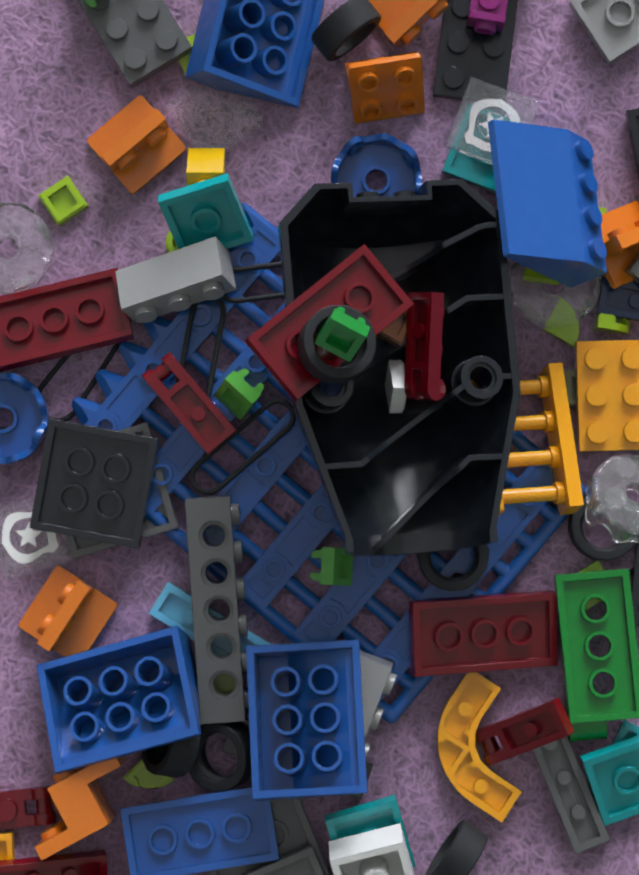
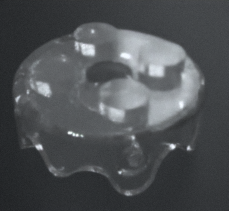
(34, 248)
(549, 309)
(608, 501)

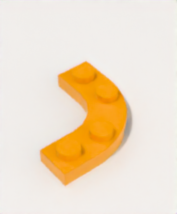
(458, 751)

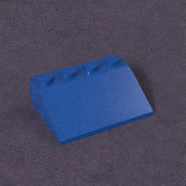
(255, 47)
(547, 201)
(120, 699)
(306, 720)

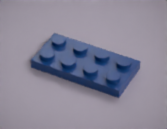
(199, 833)

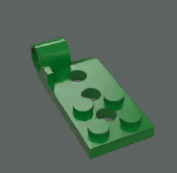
(584, 706)

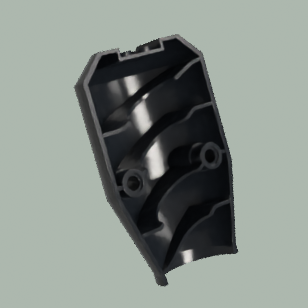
(441, 465)

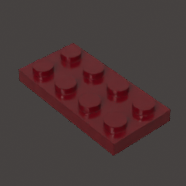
(355, 282)
(61, 320)
(483, 633)

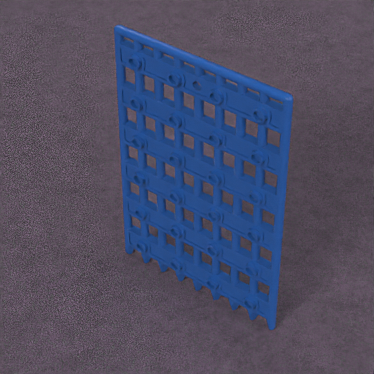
(131, 398)

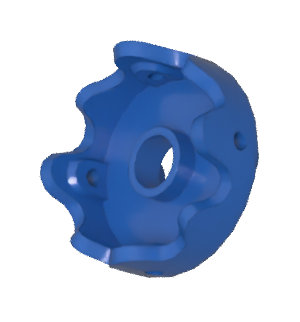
(377, 154)
(29, 421)

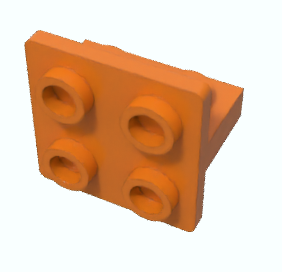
(386, 87)
(136, 144)
(621, 240)
(67, 614)

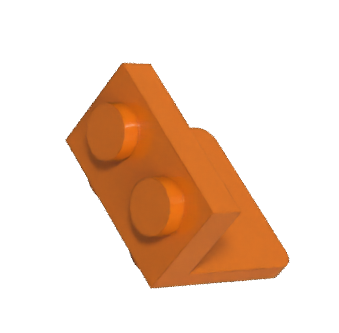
(404, 18)

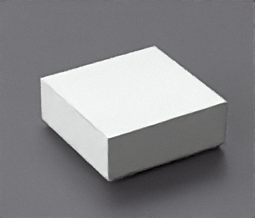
(395, 386)

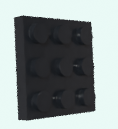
(94, 483)

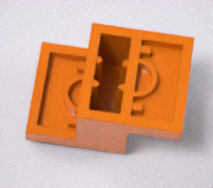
(80, 806)

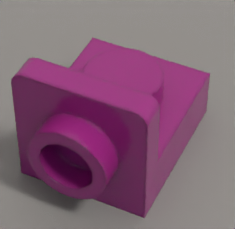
(487, 16)

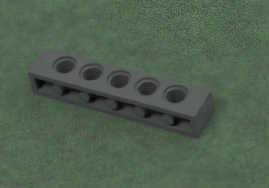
(214, 704)

